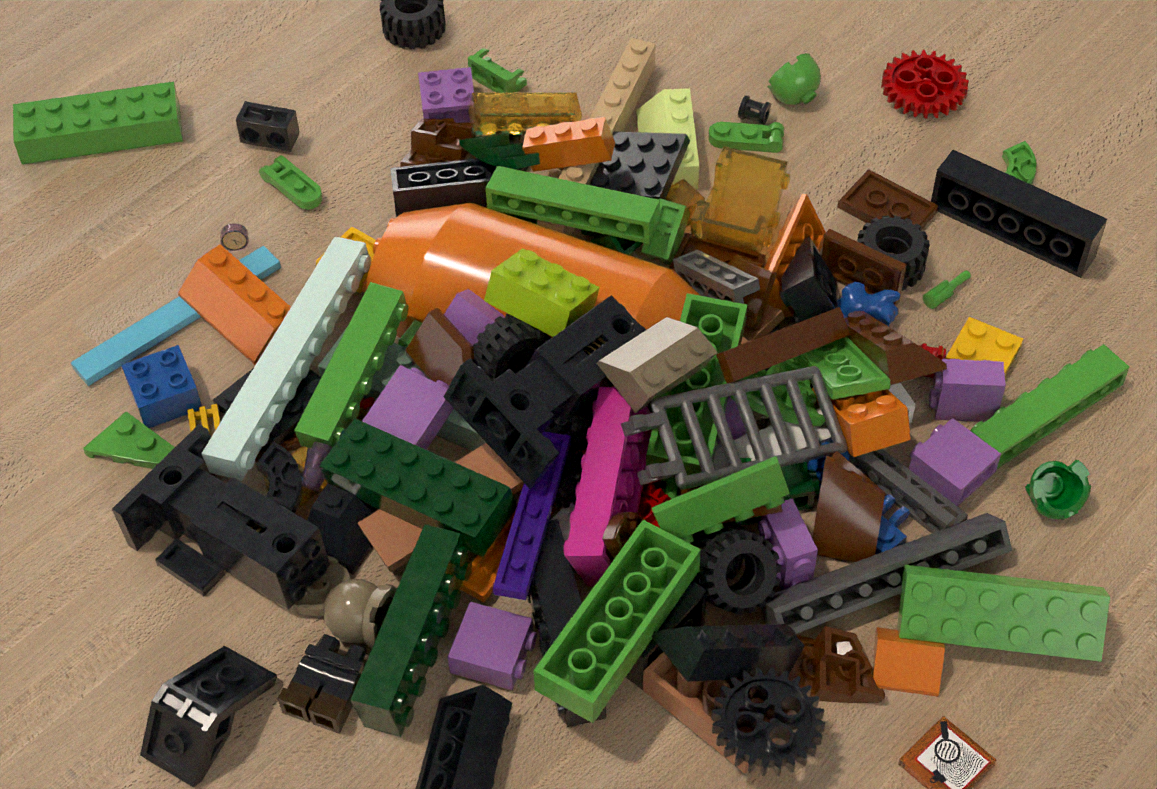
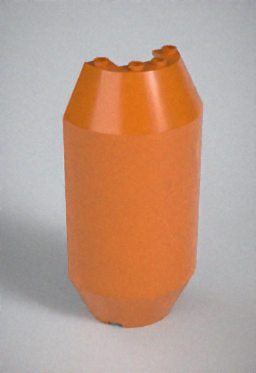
(456, 247)

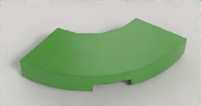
(1020, 162)

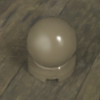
(357, 610)

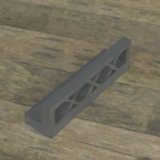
(715, 278)
(909, 490)

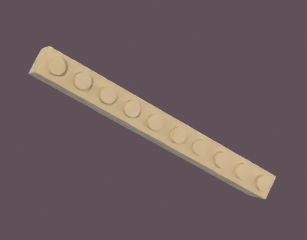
(615, 105)

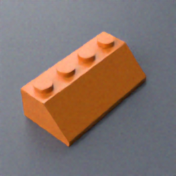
(798, 225)
(234, 302)

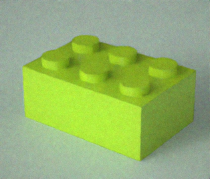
(540, 292)

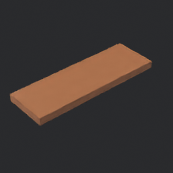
(396, 538)

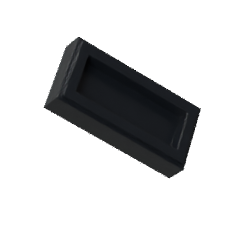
(190, 567)

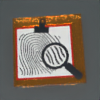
(947, 758)

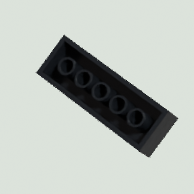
(1018, 213)
(555, 601)

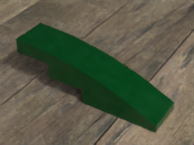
(499, 152)

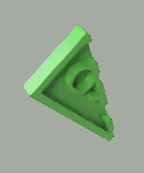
(129, 442)

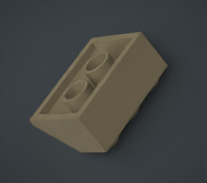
(657, 361)

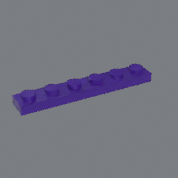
(530, 526)

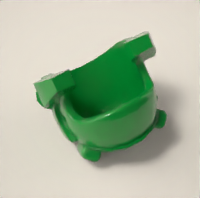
(1059, 489)

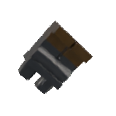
(324, 684)

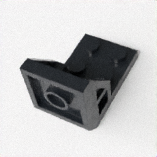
(197, 711)

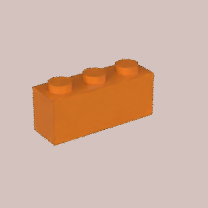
(570, 143)

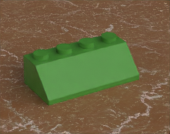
(722, 500)

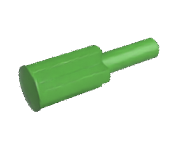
(944, 290)

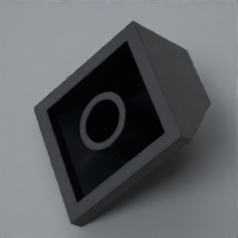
(337, 518)

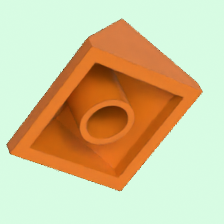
(907, 663)

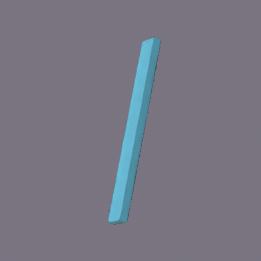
(156, 327)

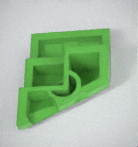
(782, 396)

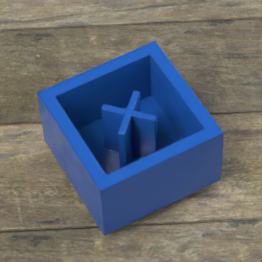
(162, 386)

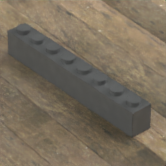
(882, 574)

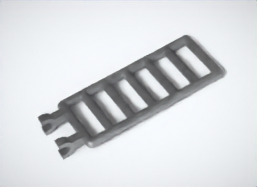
(675, 466)

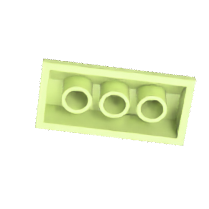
(673, 113)

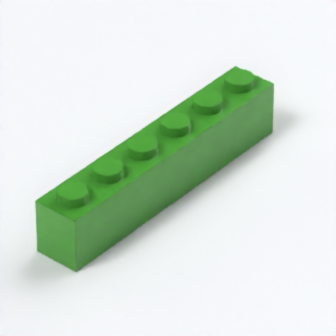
(573, 204)
(353, 366)
(1052, 403)

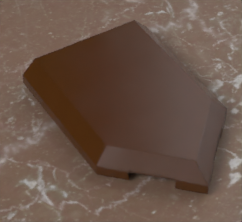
(439, 348)

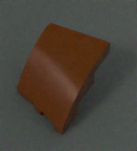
(437, 141)
(758, 300)
(847, 515)
(836, 668)

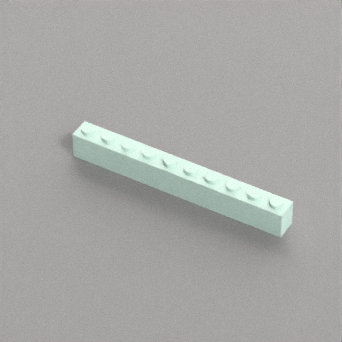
(286, 359)

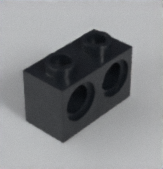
(267, 126)

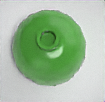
(797, 81)

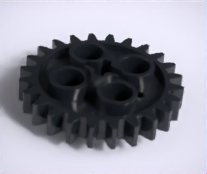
(757, 746)

